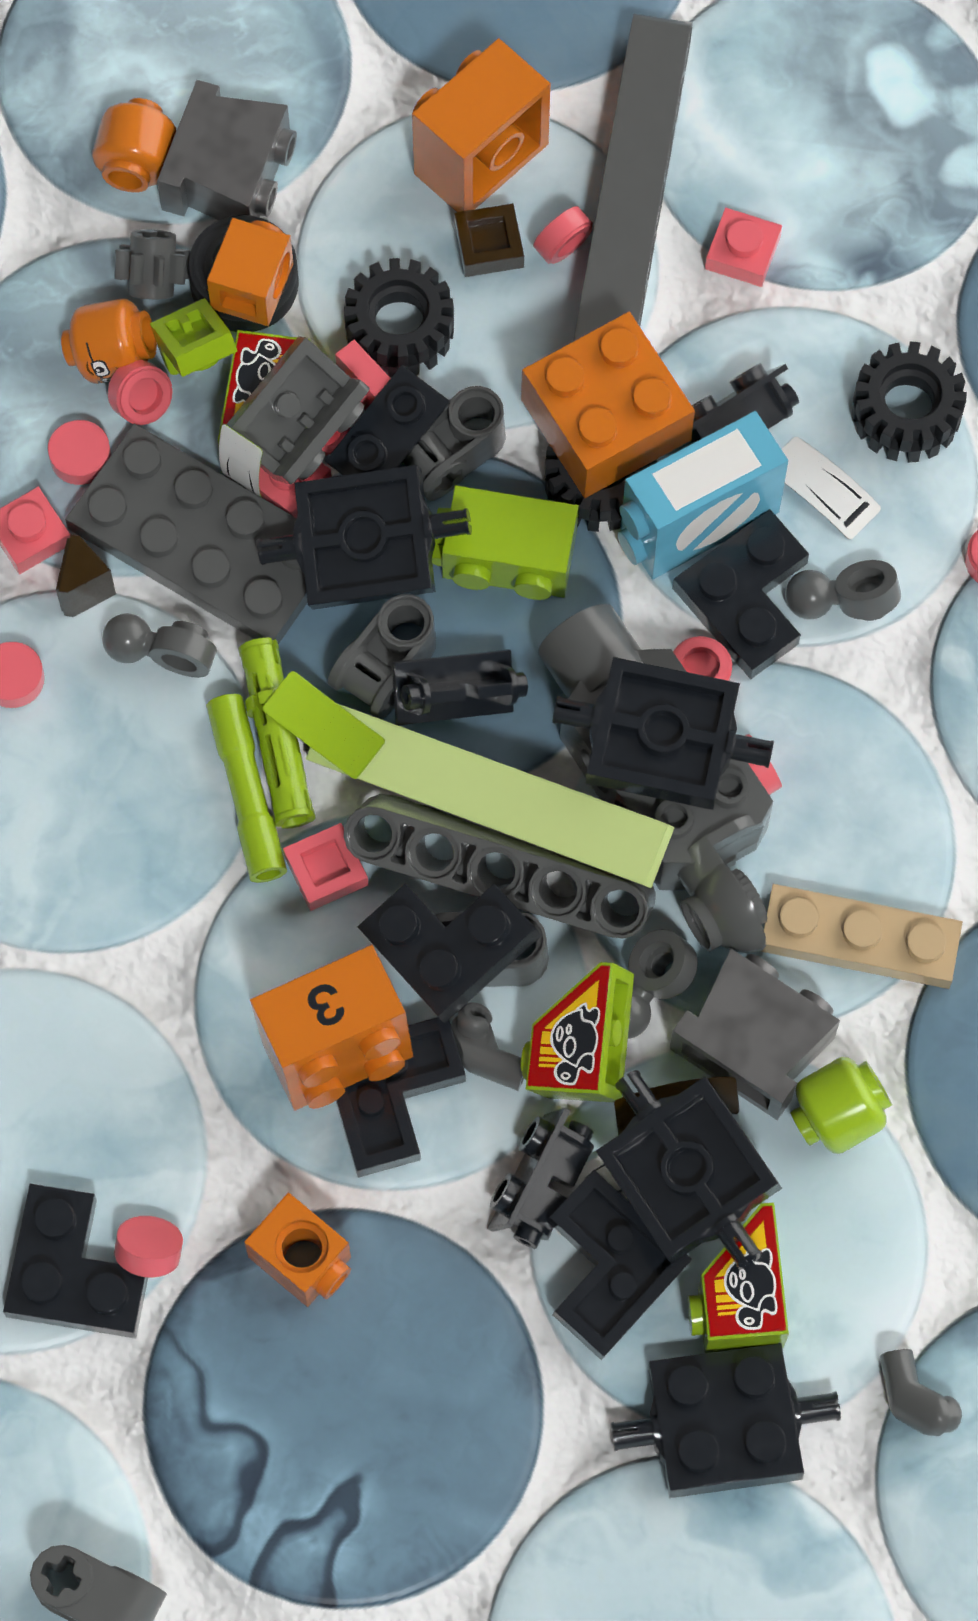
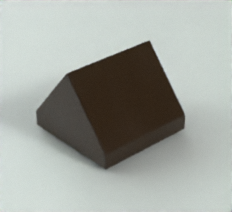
(82, 578)

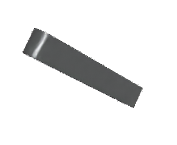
(635, 172)

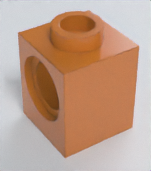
(250, 271)
(294, 1223)

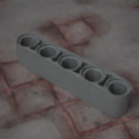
(469, 872)

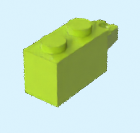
(512, 545)

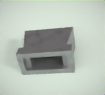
(225, 155)
(756, 1032)

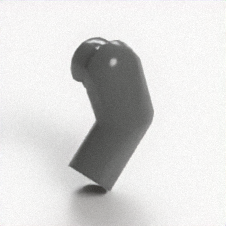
(480, 1050)
(913, 1402)

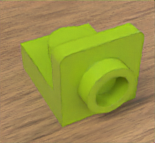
(192, 338)

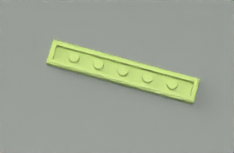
(513, 802)

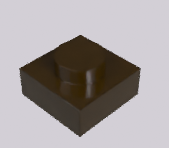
(489, 240)

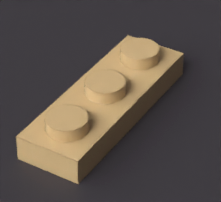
(862, 936)

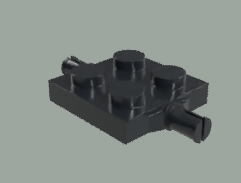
(364, 537)
(662, 733)
(688, 1169)
(725, 1420)

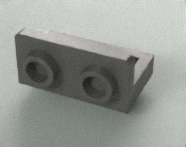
(299, 411)

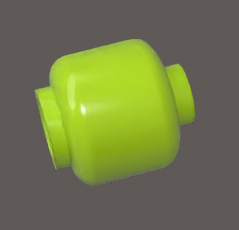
(840, 1105)

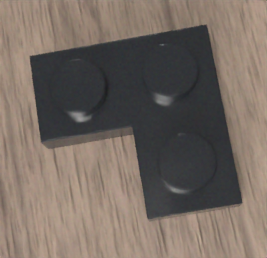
(731, 588)
(452, 961)
(376, 1111)
(627, 1262)
(54, 1279)

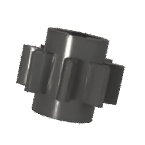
(151, 264)

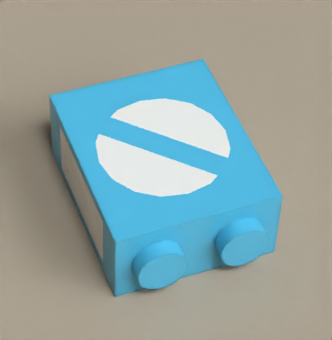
(701, 495)

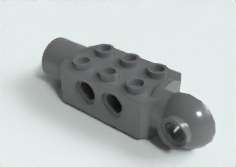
(704, 842)

